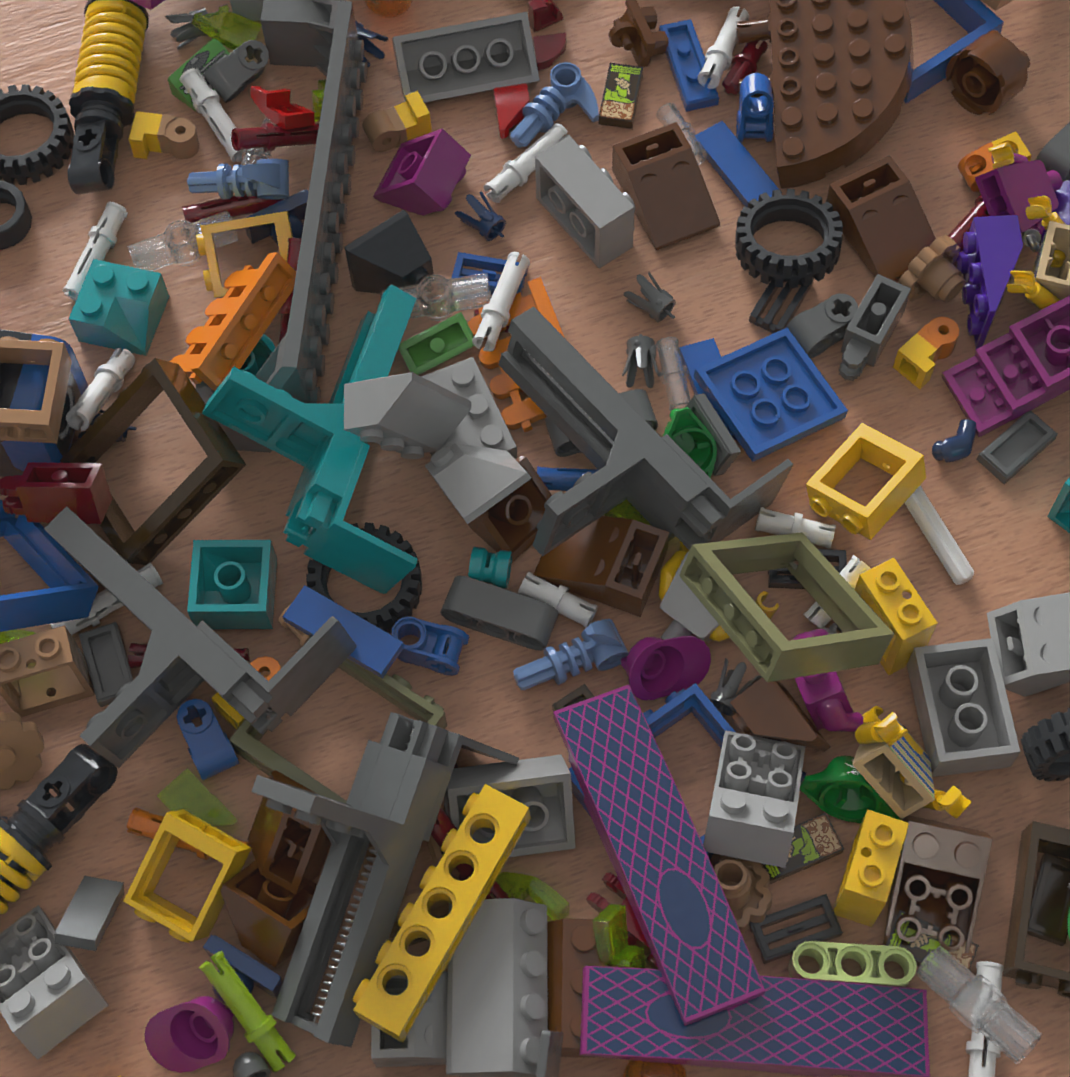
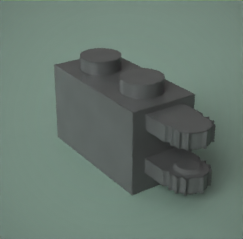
(872, 326)

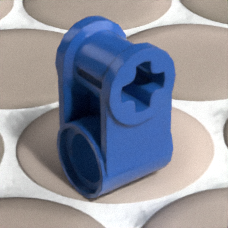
(755, 114)
(432, 644)
(207, 743)

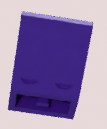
(986, 262)

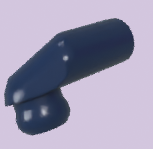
(958, 446)

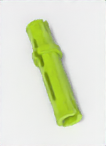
(248, 1012)

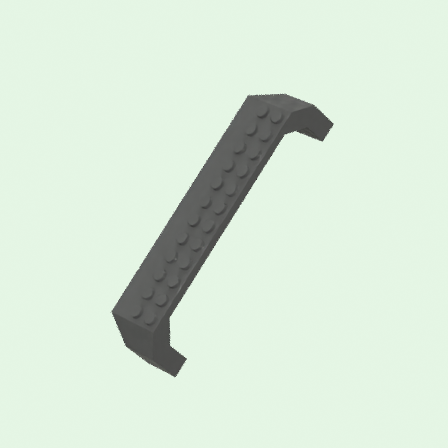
(325, 38)

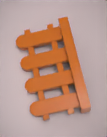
(237, 320)
(525, 411)

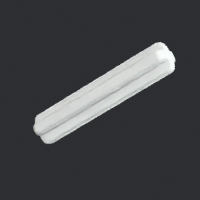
(939, 537)

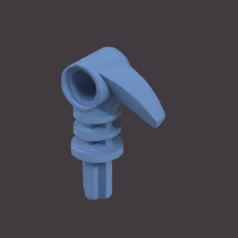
(565, 91)
(266, 179)
(599, 645)

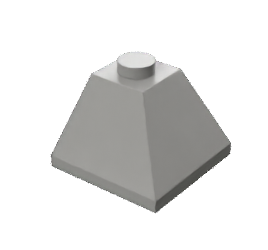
(475, 477)

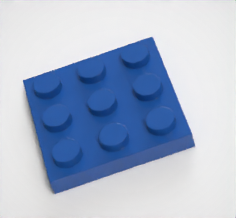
(770, 394)

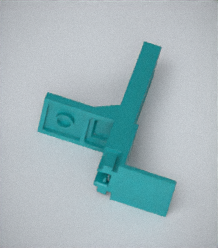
(326, 450)

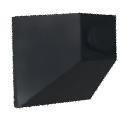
(388, 256)

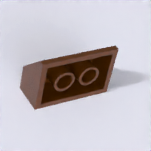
(569, 949)

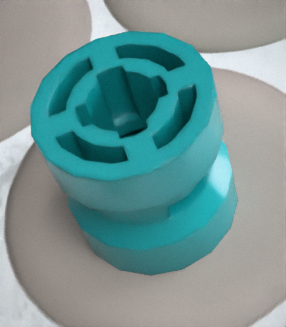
(491, 567)

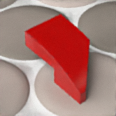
(509, 106)
(278, 108)

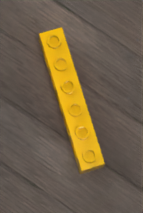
(399, 1012)

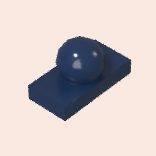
(296, 208)
(248, 969)

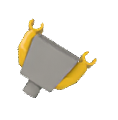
(686, 609)

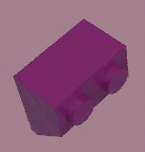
(424, 173)

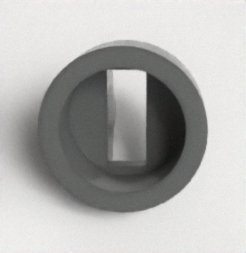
(250, 1065)

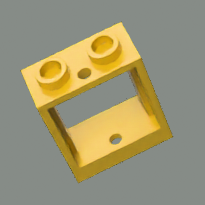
(207, 246)
(885, 453)
(906, 618)
(204, 837)
(870, 868)

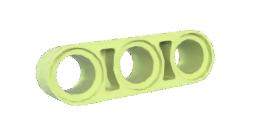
(869, 957)

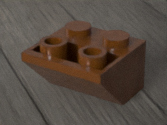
(285, 846)

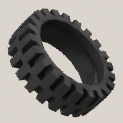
(48, 154)
(788, 208)
(405, 599)
(1048, 747)

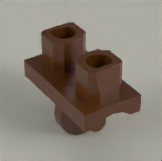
(635, 33)

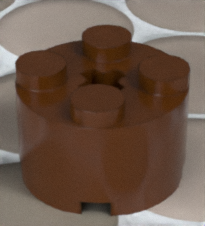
(987, 73)

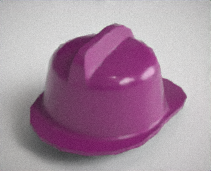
(665, 665)
(190, 1034)

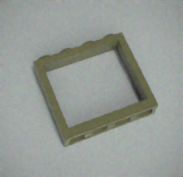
(710, 577)
(394, 689)

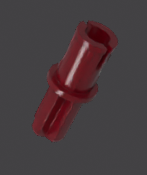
(743, 65)

